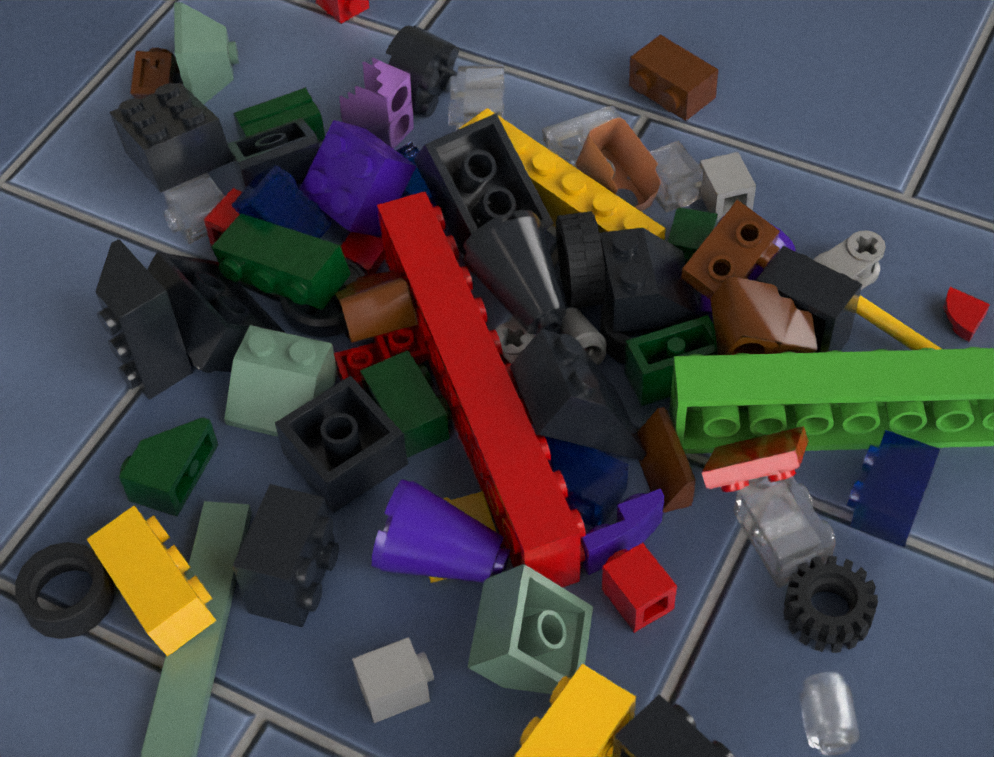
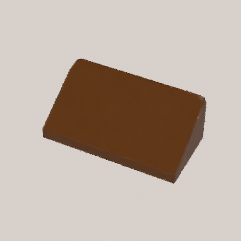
(666, 462)

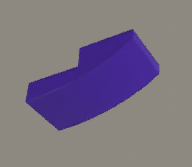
(634, 523)

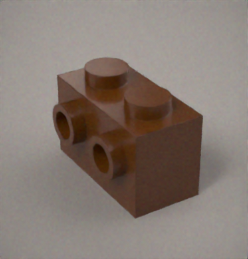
(732, 250)

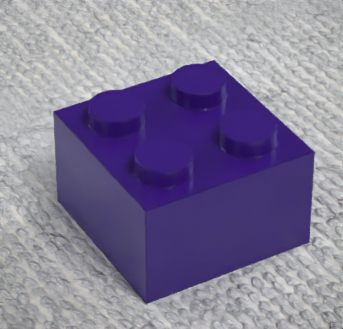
(354, 176)

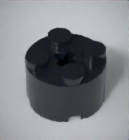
(427, 61)

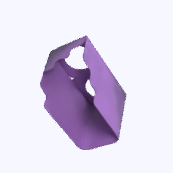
(383, 104)

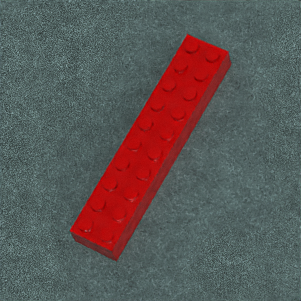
(481, 392)

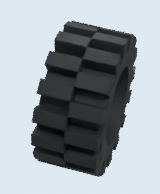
(826, 628)

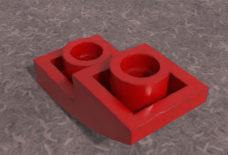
(386, 346)

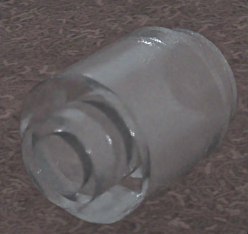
(829, 714)

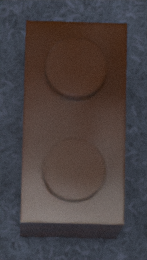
(673, 77)

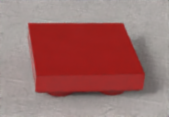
(767, 455)

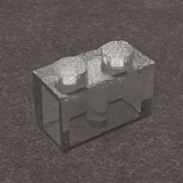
(783, 526)

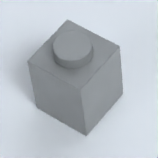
(725, 182)
(393, 679)

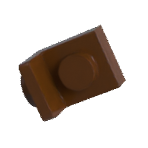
(152, 70)

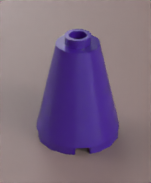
(436, 539)

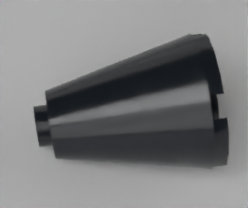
(518, 270)

